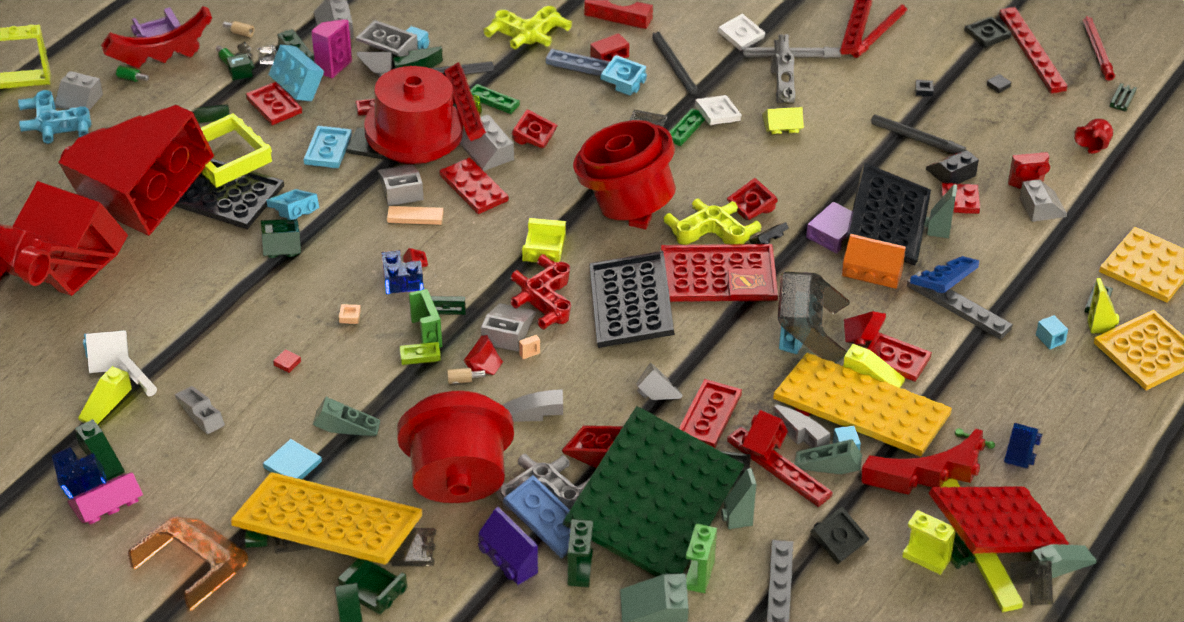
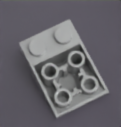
(401, 184)
(507, 325)

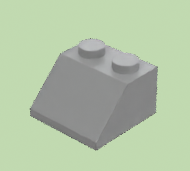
(78, 91)
(1041, 201)

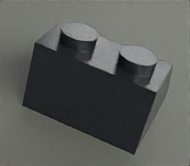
(955, 168)

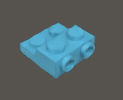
(624, 74)
(294, 203)

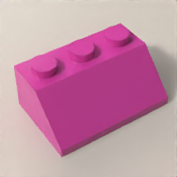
(332, 46)
(106, 498)

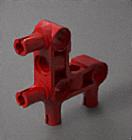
(541, 291)

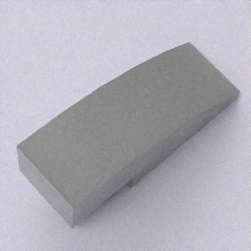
(535, 405)
(200, 409)
(802, 428)

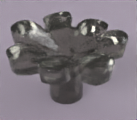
(243, 49)

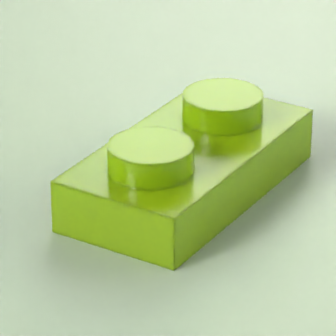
(420, 353)

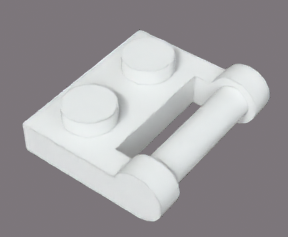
(136, 374)

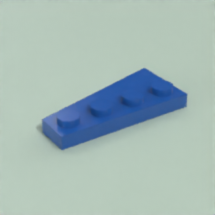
(946, 275)

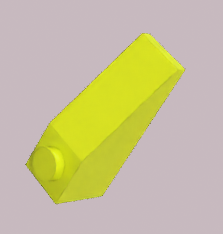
(1101, 312)
(868, 363)
(106, 395)

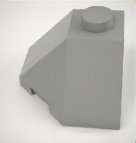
(377, 62)
(656, 385)

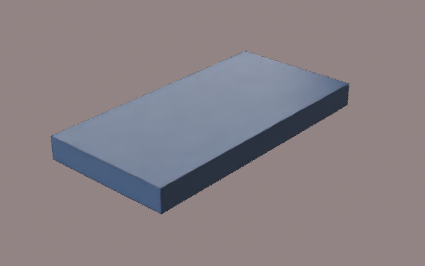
(541, 513)

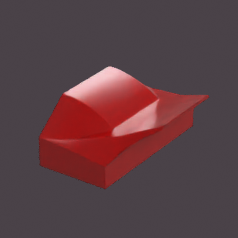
(483, 357)

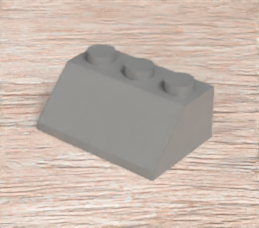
(334, 10)
(388, 38)
(492, 148)

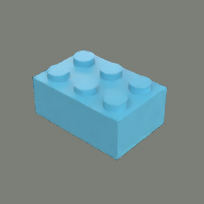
(296, 72)

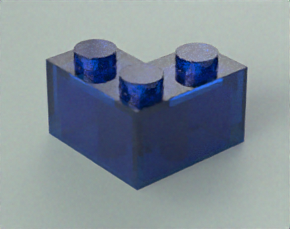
(401, 276)
(1022, 445)
(77, 474)

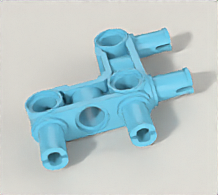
(52, 121)

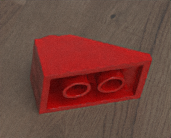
(591, 443)

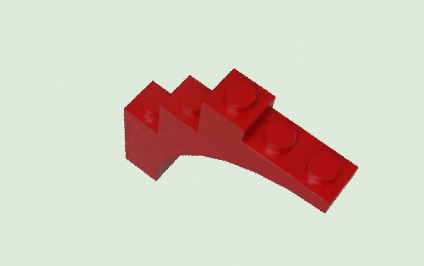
(159, 47)
(931, 471)

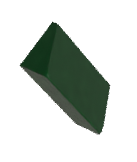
(211, 113)

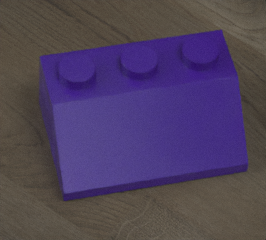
(509, 547)

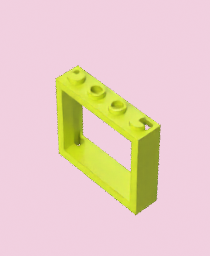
(29, 77)
(242, 165)

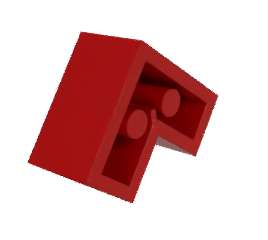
(765, 434)

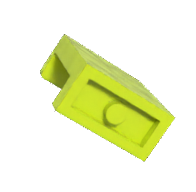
(544, 238)
(929, 542)

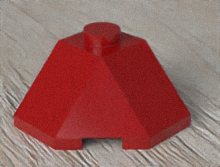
(863, 327)

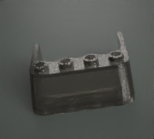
(801, 311)

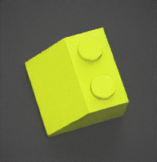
(783, 120)

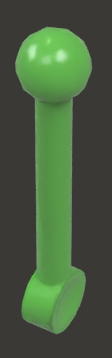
(959, 432)

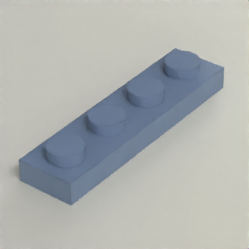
(576, 62)

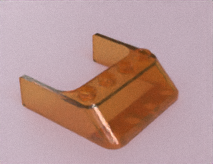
(202, 540)

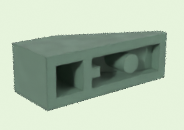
(941, 215)
(831, 458)
(740, 502)
(1064, 557)

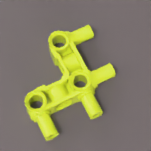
(528, 30)
(711, 220)

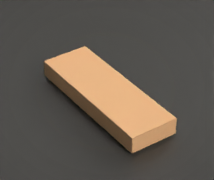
(415, 215)

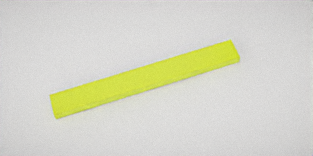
(995, 574)

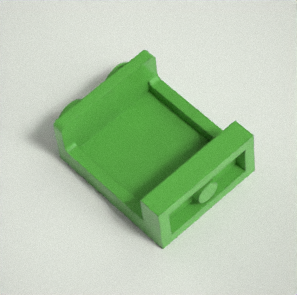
(424, 311)
(702, 553)

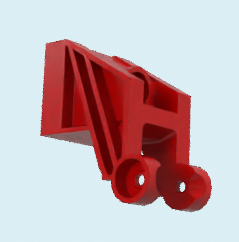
(60, 239)

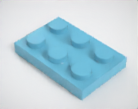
(328, 146)

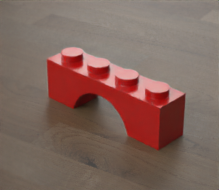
(634, 15)

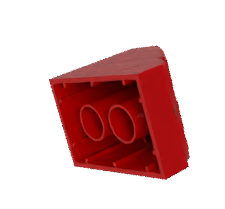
(139, 165)

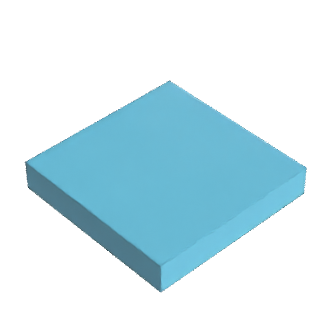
(292, 460)

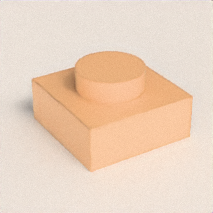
(349, 314)
(529, 347)

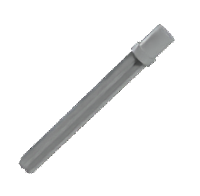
(826, 52)

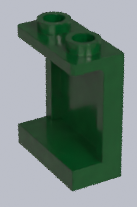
(579, 553)
(375, 585)

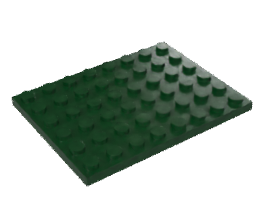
(654, 493)

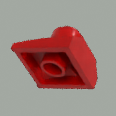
(533, 130)
(1028, 168)
(753, 199)

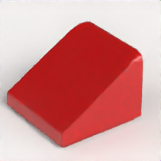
(415, 255)

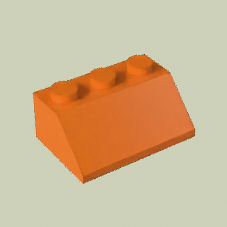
(873, 261)

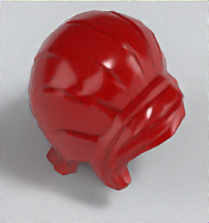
(1094, 135)

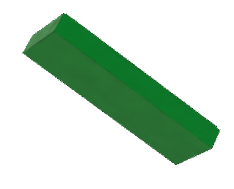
(495, 99)
(686, 126)

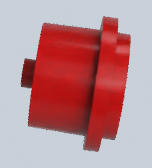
(413, 116)
(628, 168)
(456, 445)

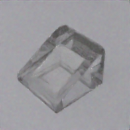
(267, 54)

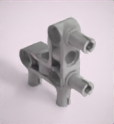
(781, 64)
(549, 476)

